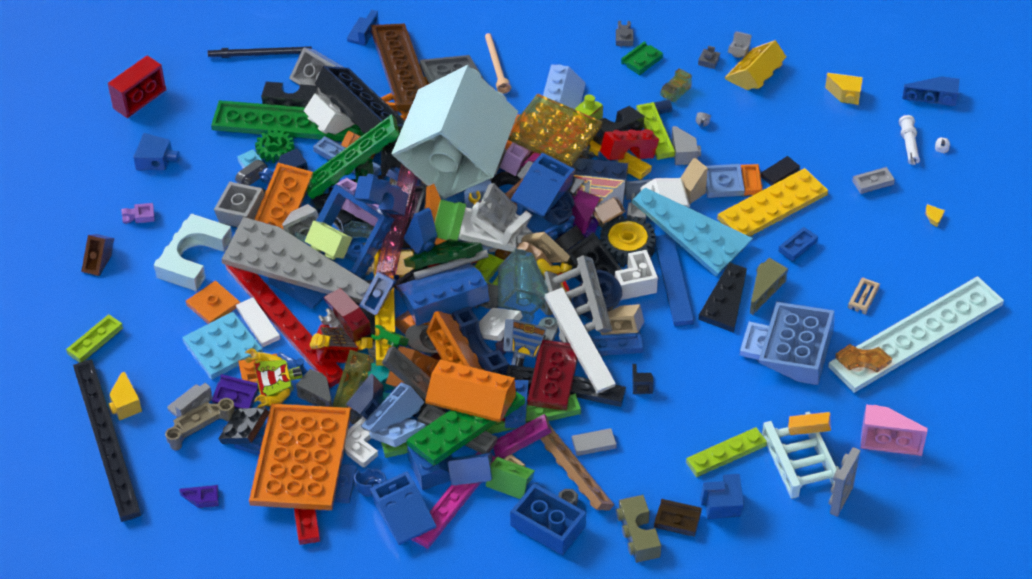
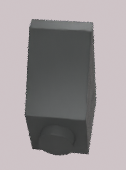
(314, 389)

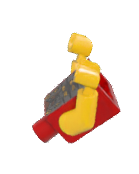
(335, 344)

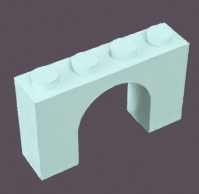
(194, 232)

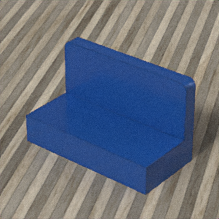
(362, 29)
(470, 469)

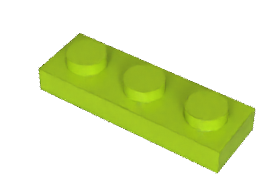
(94, 338)

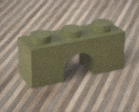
(642, 543)

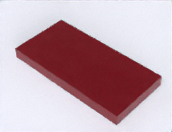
(553, 376)

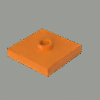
(212, 302)

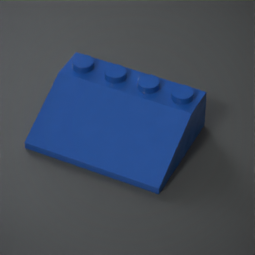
(444, 292)

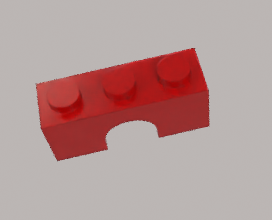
(640, 143)

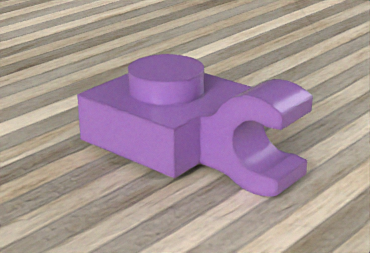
(140, 213)

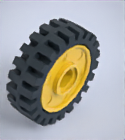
(626, 237)

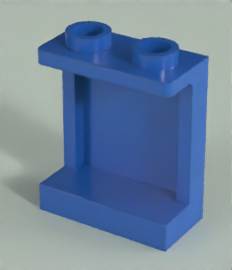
(539, 224)

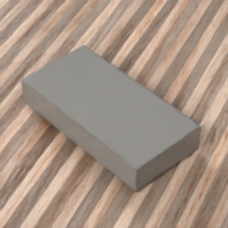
(593, 442)

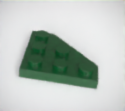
(444, 253)

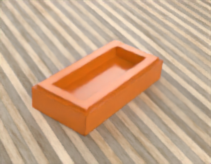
(751, 179)

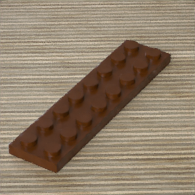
(398, 63)

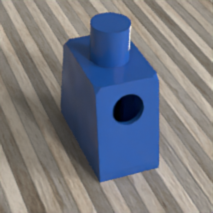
(154, 153)

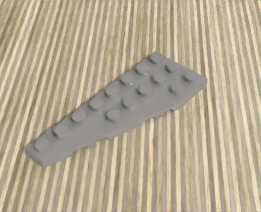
(283, 257)

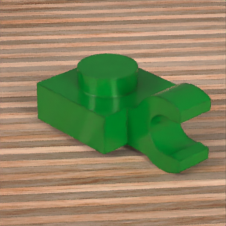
(393, 338)

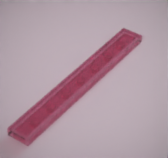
(394, 239)

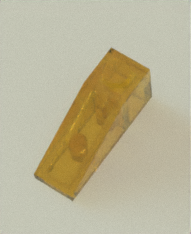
(353, 377)

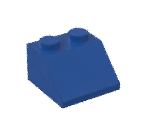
(426, 473)

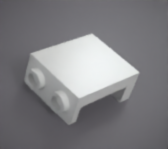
(514, 228)

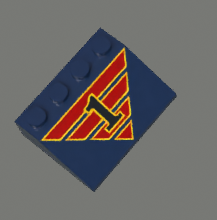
(602, 178)

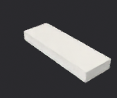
(258, 322)

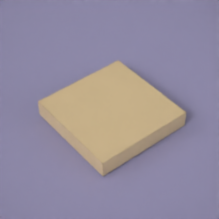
(548, 246)

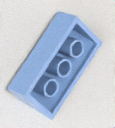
(564, 86)

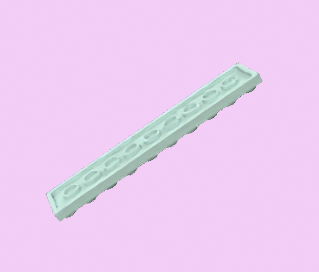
(923, 330)

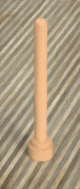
(502, 84)

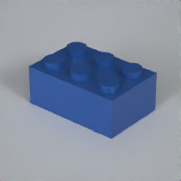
(548, 519)

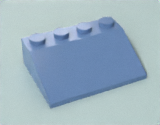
(798, 341)

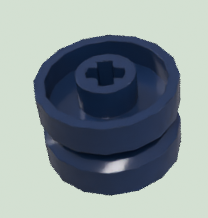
(610, 289)

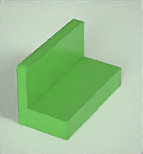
(449, 220)
(509, 477)

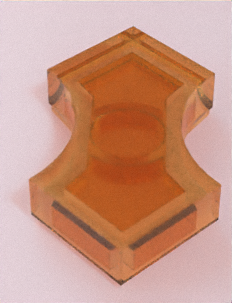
(854, 357)

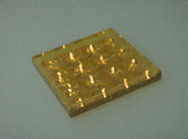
(554, 130)

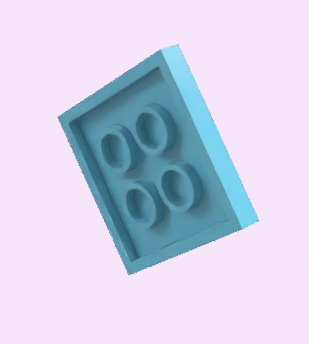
(221, 344)

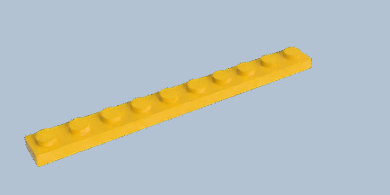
(386, 318)

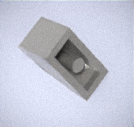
(684, 146)

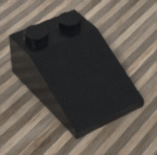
(593, 248)

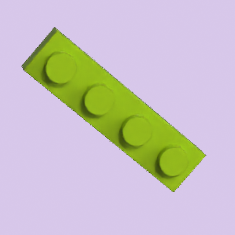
(654, 123)
(726, 452)

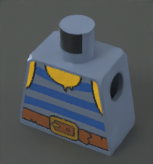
(522, 340)

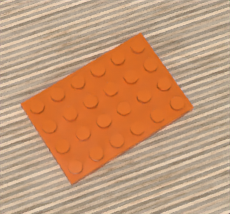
(300, 457)

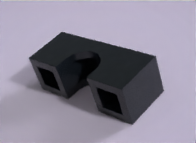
(274, 95)
(626, 120)

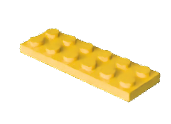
(774, 203)

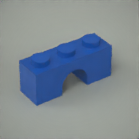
(376, 191)

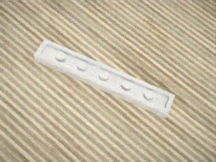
(579, 340)

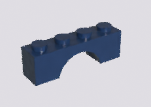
(469, 327)

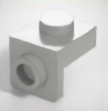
(740, 44)

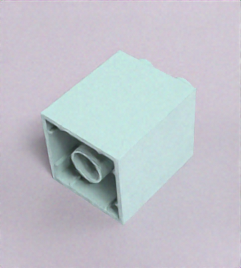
(455, 132)

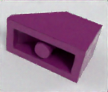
(583, 209)

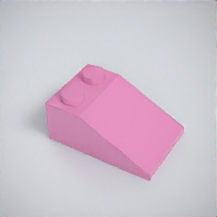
(891, 432)

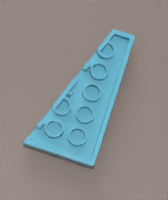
(699, 235)

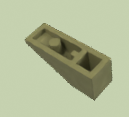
(768, 280)

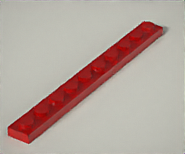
(285, 322)

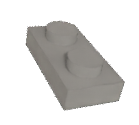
(873, 180)

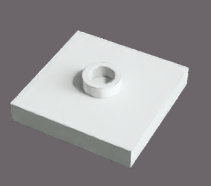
(493, 323)

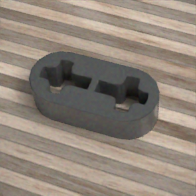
(250, 173)

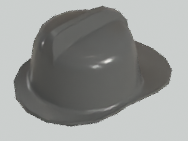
(420, 340)

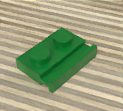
(642, 58)

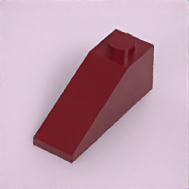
(348, 314)

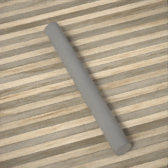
(452, 264)

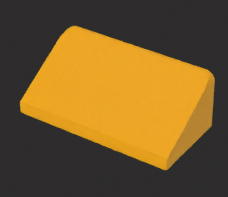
(809, 423)

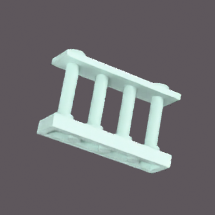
(787, 467)

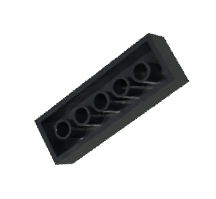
(355, 98)

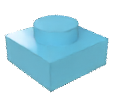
(247, 158)

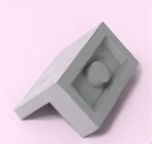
(191, 399)

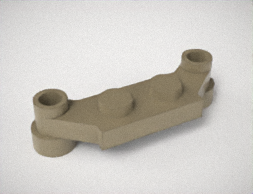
(198, 419)

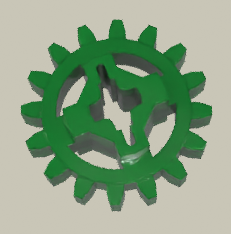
(273, 144)

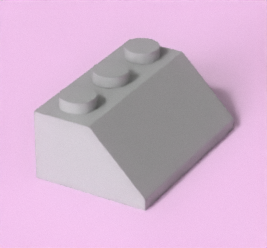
(309, 66)

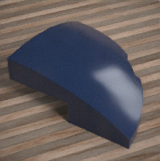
(561, 210)

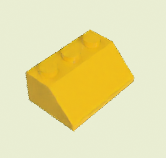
(757, 66)

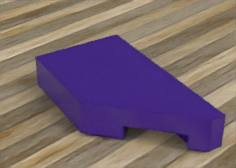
(201, 496)

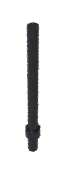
(226, 52)

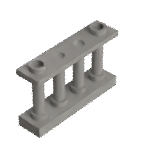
(590, 287)

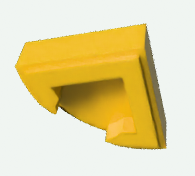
(934, 214)

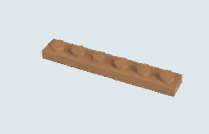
(576, 471)

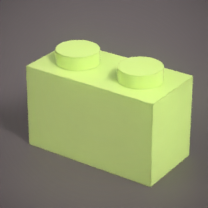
(328, 240)

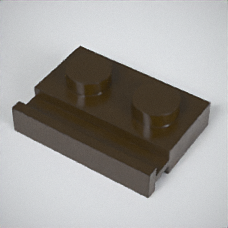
(678, 517)

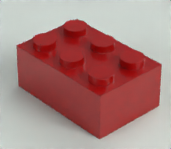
(137, 86)

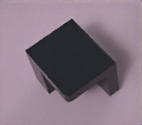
(641, 382)

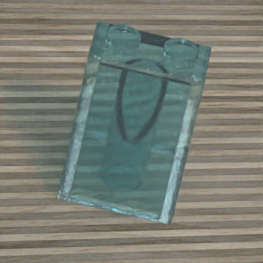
(521, 283)

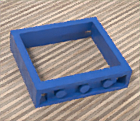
(374, 242)

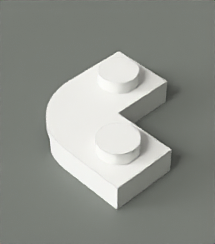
(357, 446)

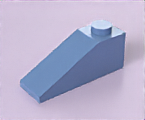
(395, 408)

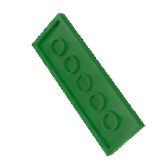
(353, 155)
(452, 432)

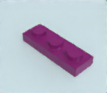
(522, 436)

